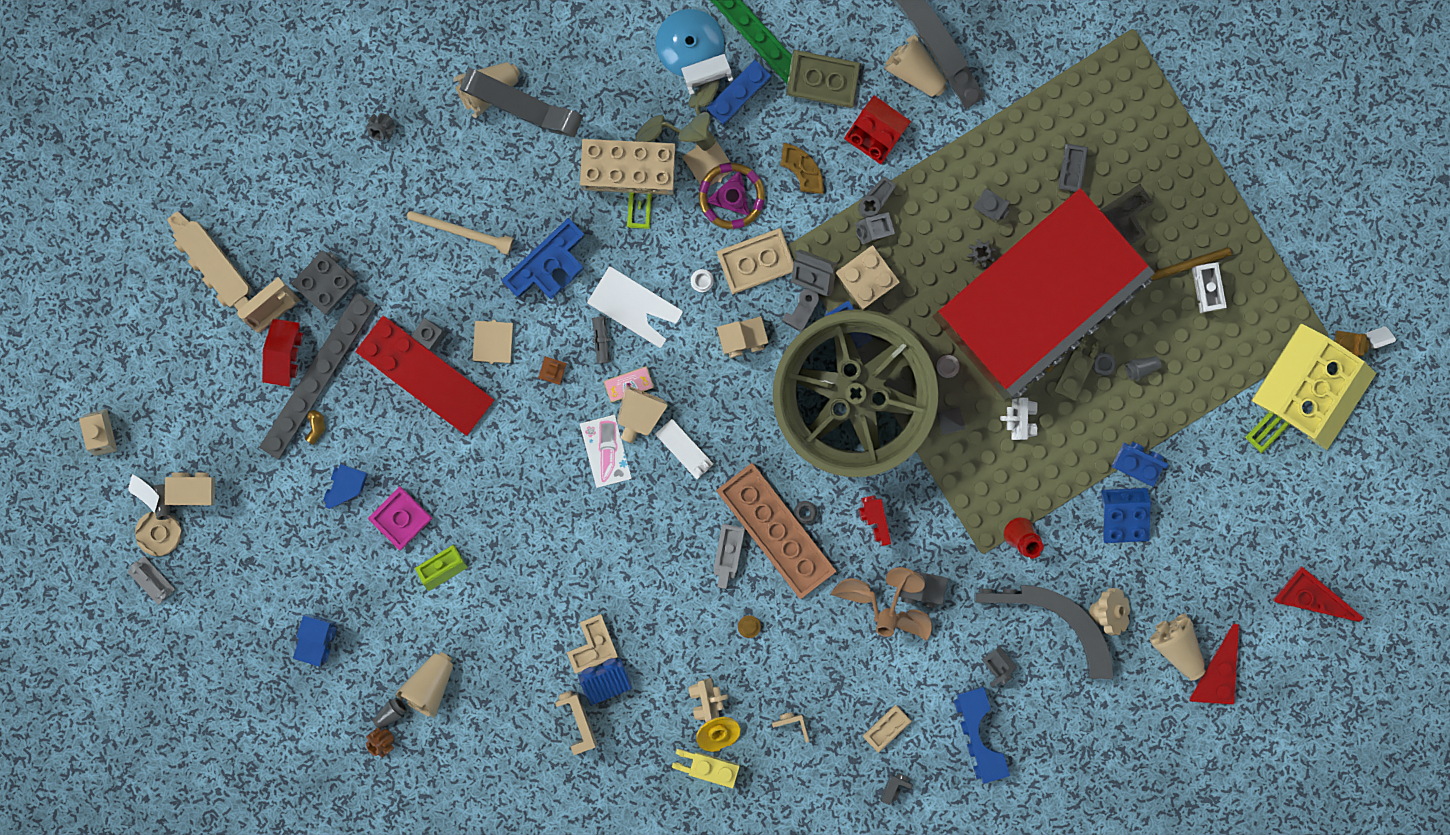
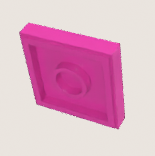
(400, 518)

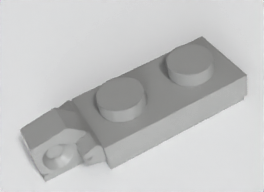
(728, 553)

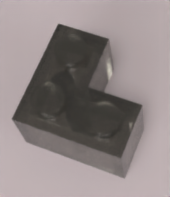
(1122, 213)

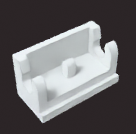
(706, 72)

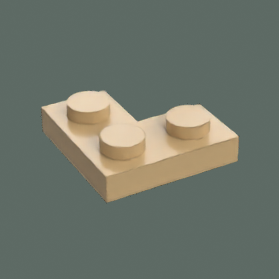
(598, 648)

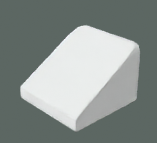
(1380, 337)

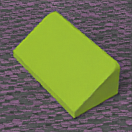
(440, 568)

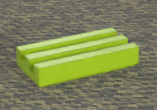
(648, 213)
(1254, 443)

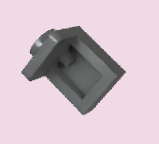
(999, 665)

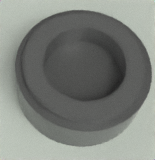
(1104, 364)

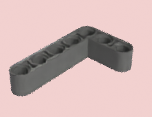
(511, 100)

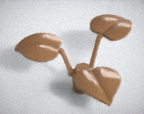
(887, 620)

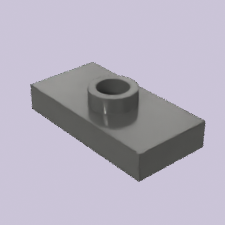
(1072, 167)

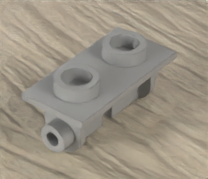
(151, 580)

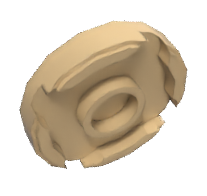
(165, 532)

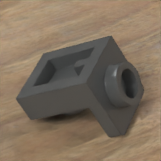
(992, 206)
(874, 228)
(891, 789)

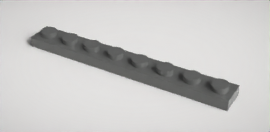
(317, 376)

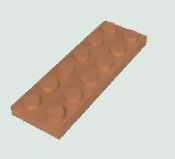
(776, 530)

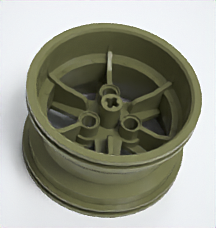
(861, 409)

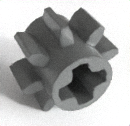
(380, 127)
(988, 251)

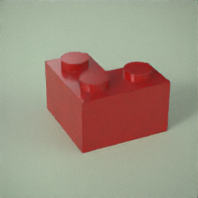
(281, 352)

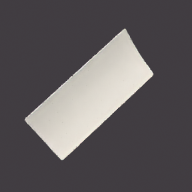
(628, 304)

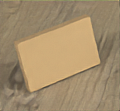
(756, 261)

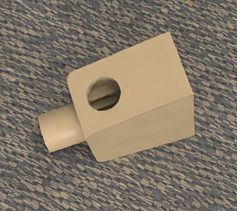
(639, 412)
(98, 432)

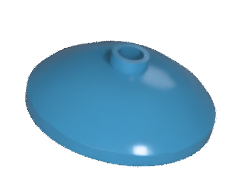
(679, 26)

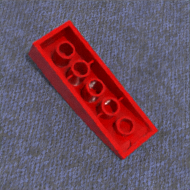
(424, 375)

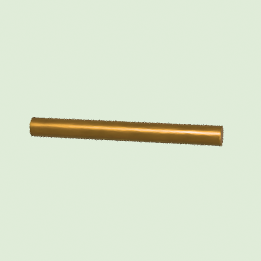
(1189, 264)

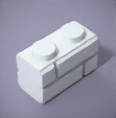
(1209, 287)

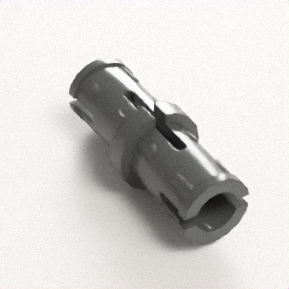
(601, 340)

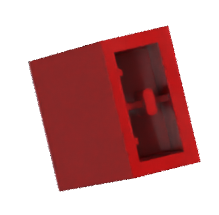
(877, 129)

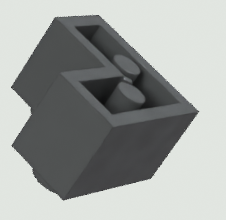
(932, 593)

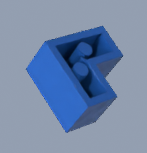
(313, 640)

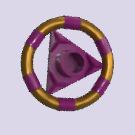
(731, 195)

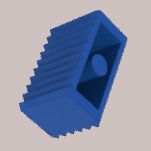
(604, 681)

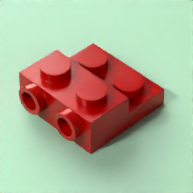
(873, 513)

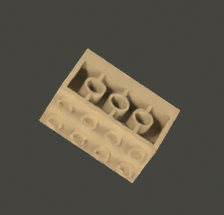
(627, 167)

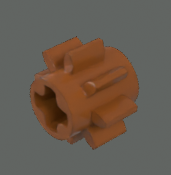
(380, 742)

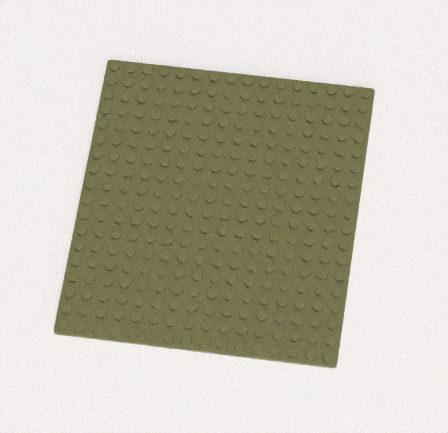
(1133, 136)

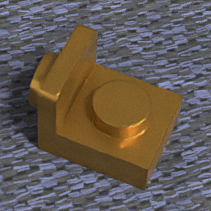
(1352, 342)

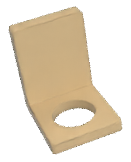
(789, 718)

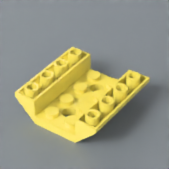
(1303, 376)

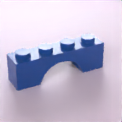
(990, 764)

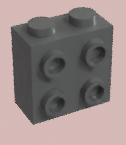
(325, 282)

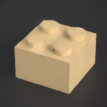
(867, 278)

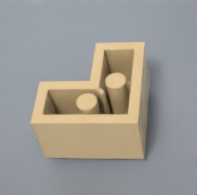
(742, 336)
(188, 490)

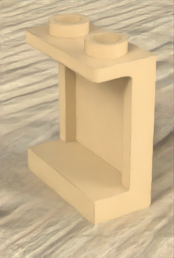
(588, 739)

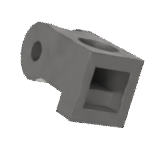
(806, 304)

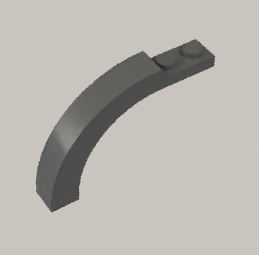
(943, 49)
(1094, 645)

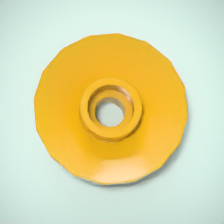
(718, 734)

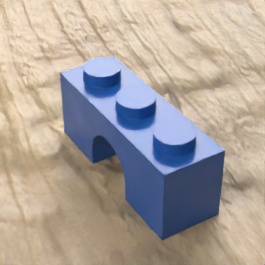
(738, 93)

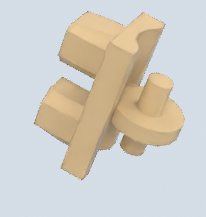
(710, 698)

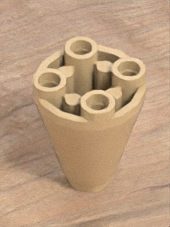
(1180, 646)

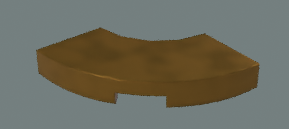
(803, 167)

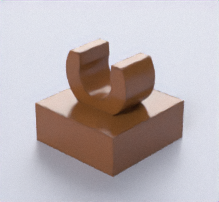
(552, 370)

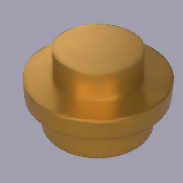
(749, 626)

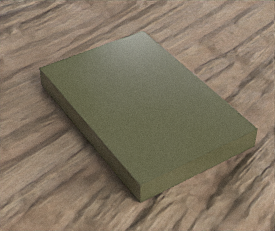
(823, 79)

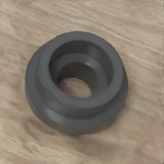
(805, 504)

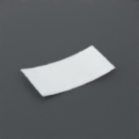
(143, 492)

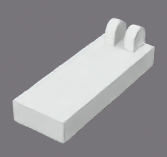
(684, 449)

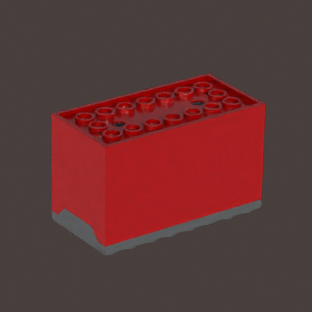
(1044, 296)

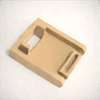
(268, 305)

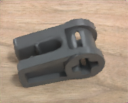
(877, 196)

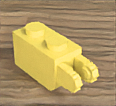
(708, 768)

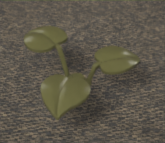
(696, 130)

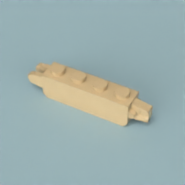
(210, 260)

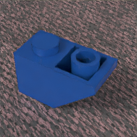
(347, 485)

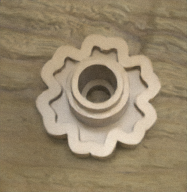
(1111, 611)

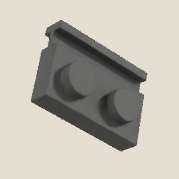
(813, 272)

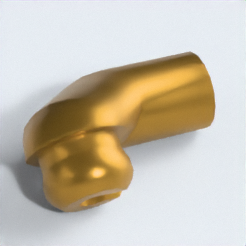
(317, 426)

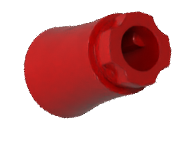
(1022, 536)

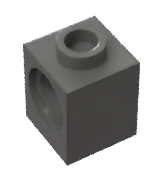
(429, 335)

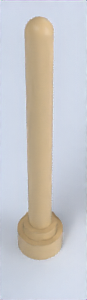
(503, 244)

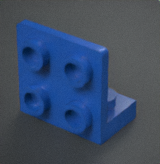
(1126, 515)

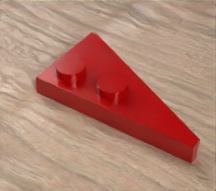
(1310, 594)
(1220, 676)

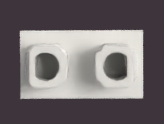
(1018, 418)

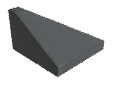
(951, 421)

